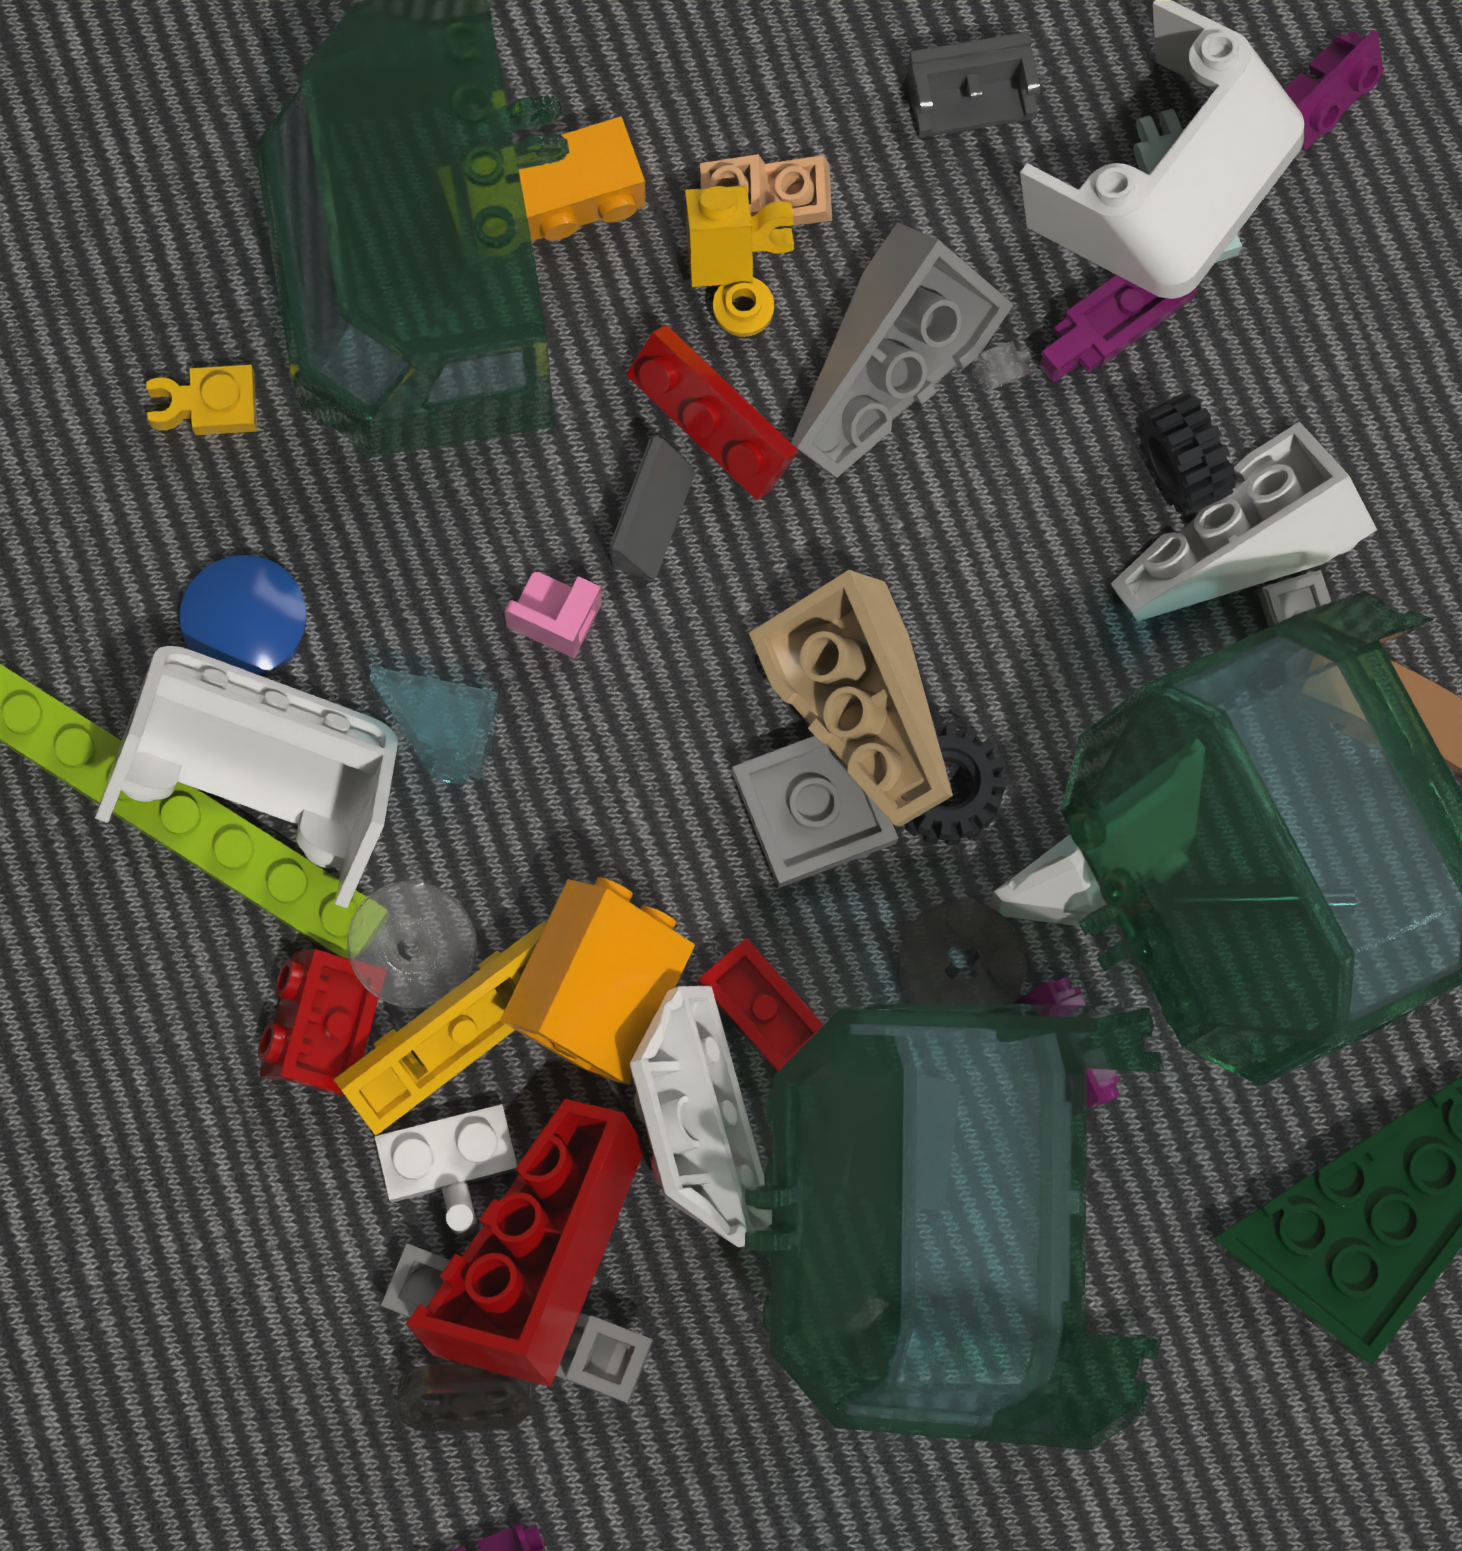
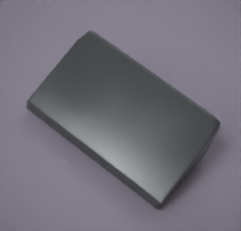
(651, 510)

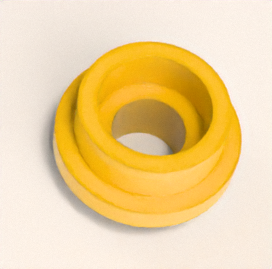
(743, 322)

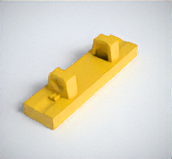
(443, 1038)

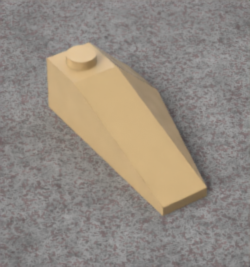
(859, 687)

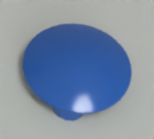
(244, 613)

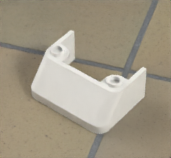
(1181, 217)
(260, 749)

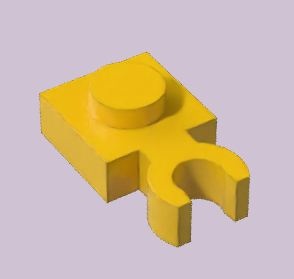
(216, 401)

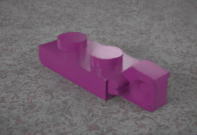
(1105, 326)

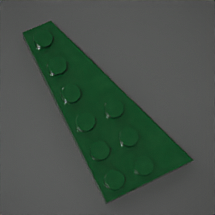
(1365, 1230)

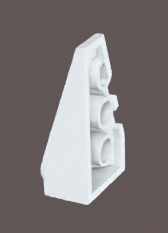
(1285, 516)

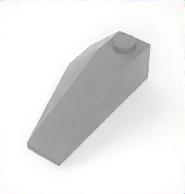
(903, 332)

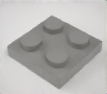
(809, 811)

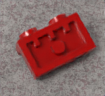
(318, 1022)

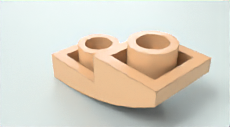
(796, 181)

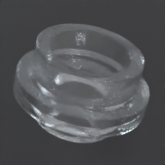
(1002, 365)

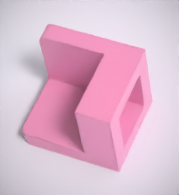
(555, 612)

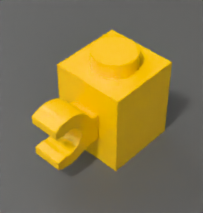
(726, 235)

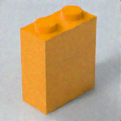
(597, 977)

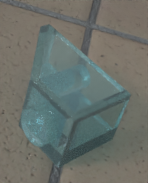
(441, 722)

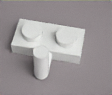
(446, 1158)

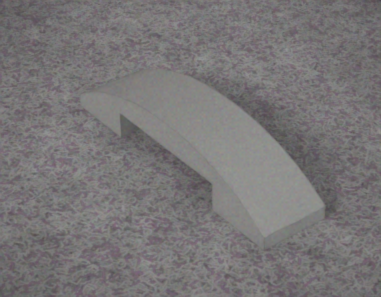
(596, 1356)

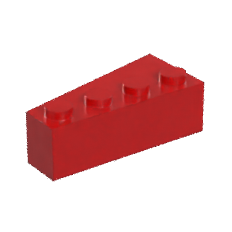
(539, 1248)

